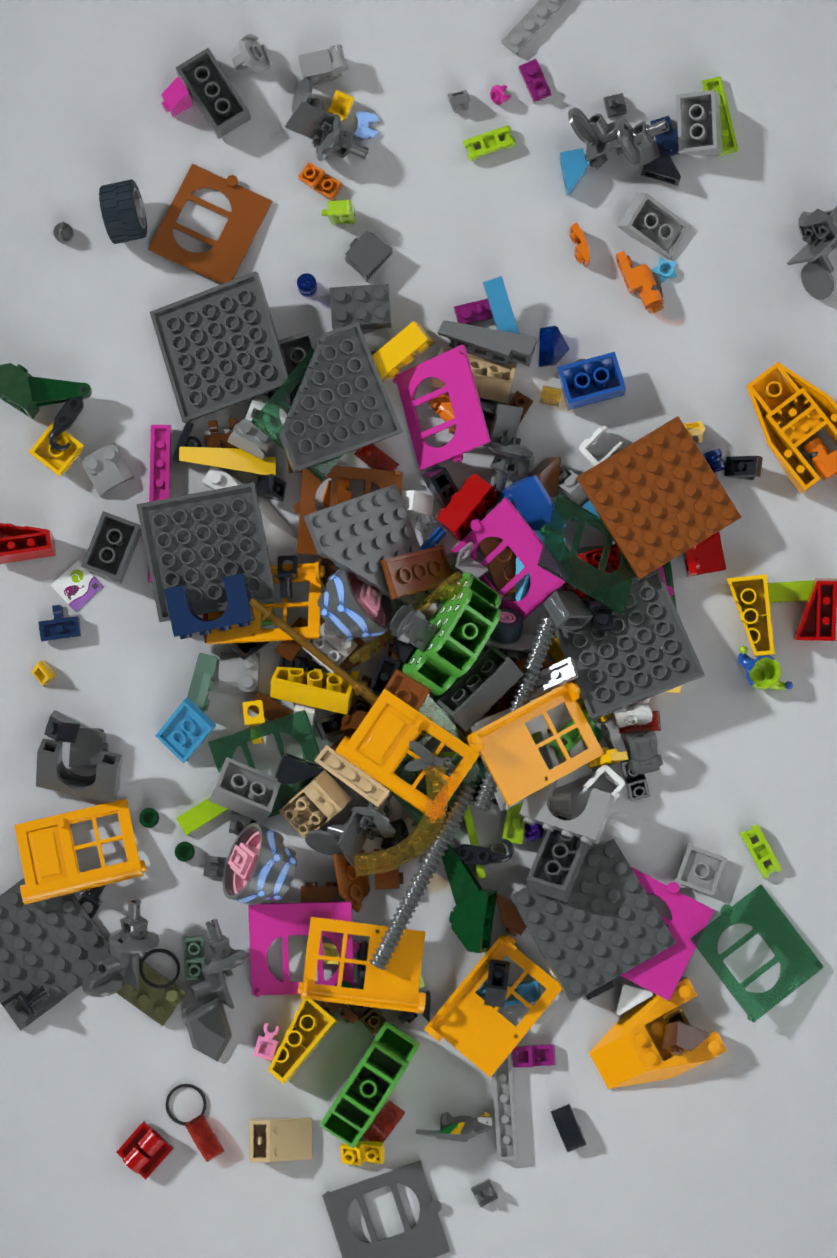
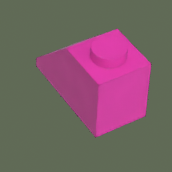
(176, 98)

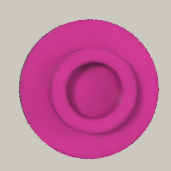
(497, 94)

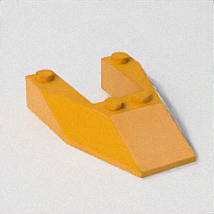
(790, 414)
(633, 1046)

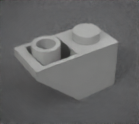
(570, 487)

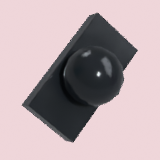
(186, 441)

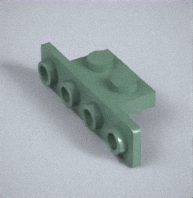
(203, 681)

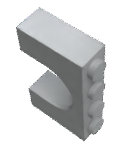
(586, 826)

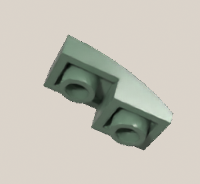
(194, 957)

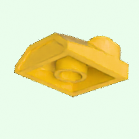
(56, 460)

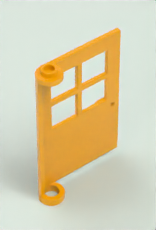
(253, 633)
(385, 739)
(514, 755)
(51, 857)
(385, 989)
(480, 1029)

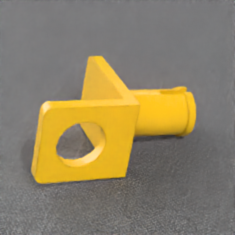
(253, 721)

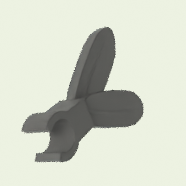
(427, 758)

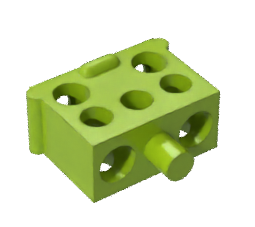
(340, 212)

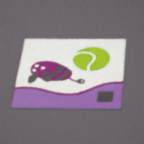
(76, 586)

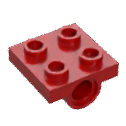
(144, 1150)

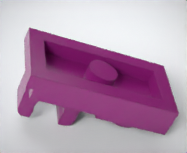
(534, 80)
(473, 312)

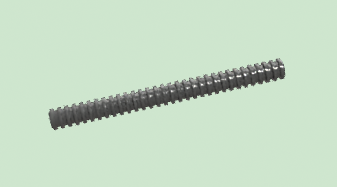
(521, 698)
(423, 876)

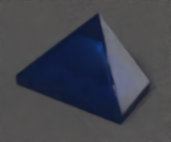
(551, 346)

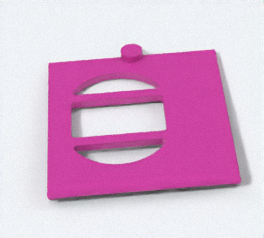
(471, 429)
(515, 532)
(688, 917)
(277, 920)

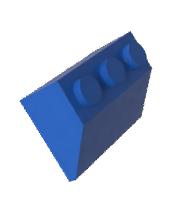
(591, 381)
(530, 501)

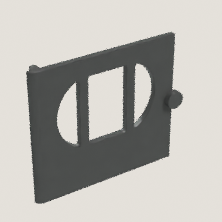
(421, 1241)

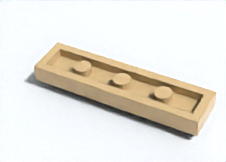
(352, 776)

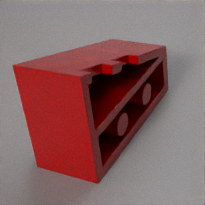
(24, 543)
(820, 612)

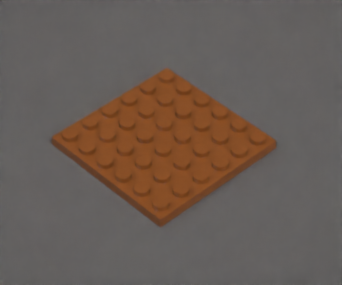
(658, 497)

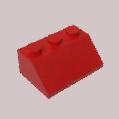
(467, 505)

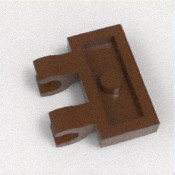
(218, 440)

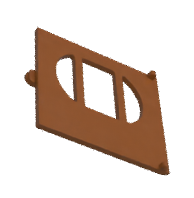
(233, 243)
(311, 483)

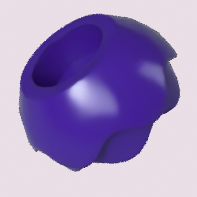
(533, 833)

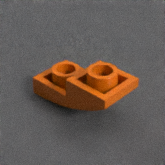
(320, 181)
(581, 250)

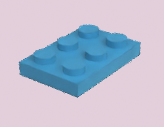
(185, 730)

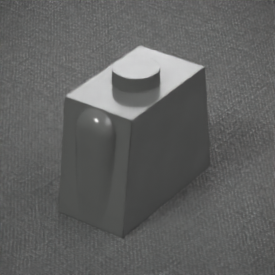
(367, 254)
(567, 610)
(87, 748)

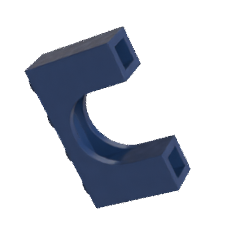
(186, 622)

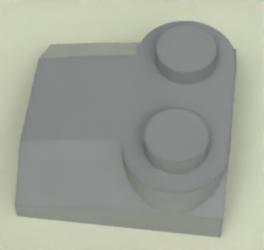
(250, 439)
(106, 468)
(238, 674)

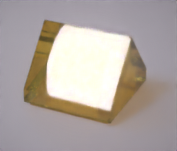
(550, 396)

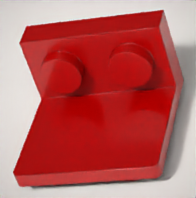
(705, 557)

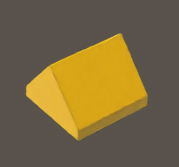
(43, 673)

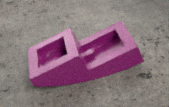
(534, 1055)

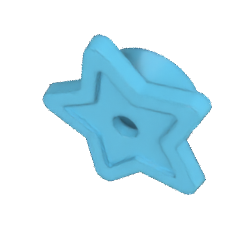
(670, 269)

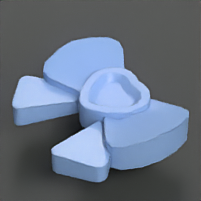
(364, 119)

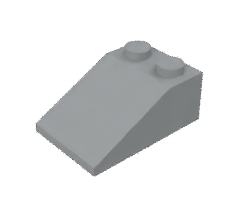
(653, 225)

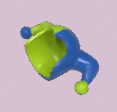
(762, 671)

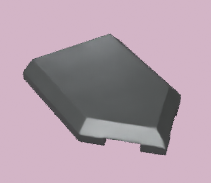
(210, 1032)

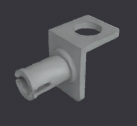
(467, 564)

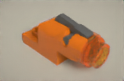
(641, 280)
(817, 456)

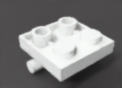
(331, 646)

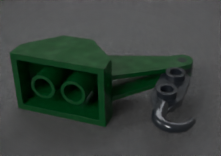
(30, 393)
(474, 905)

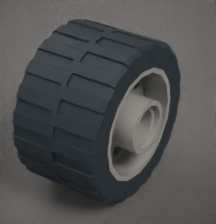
(123, 211)

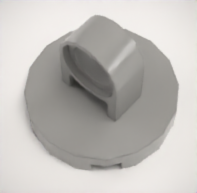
(252, 55)

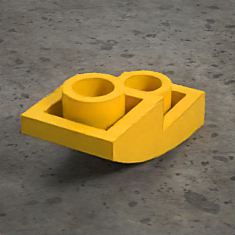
(363, 1152)

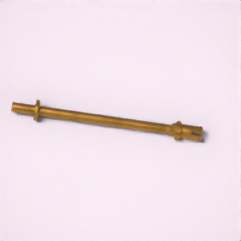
(359, 687)

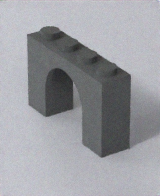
(55, 776)

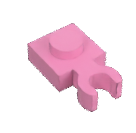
(266, 1045)

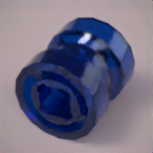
(309, 288)
(715, 461)

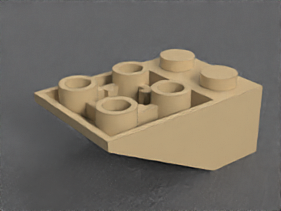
(315, 804)
(280, 1139)

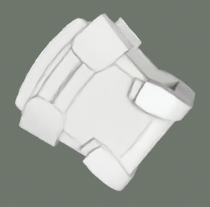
(588, 442)
(639, 714)
(607, 773)

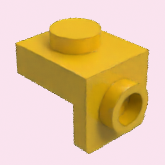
(341, 104)

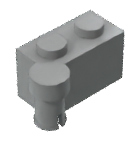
(323, 64)

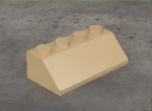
(491, 379)

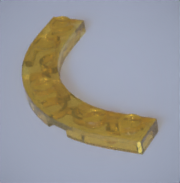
(439, 593)
(420, 838)

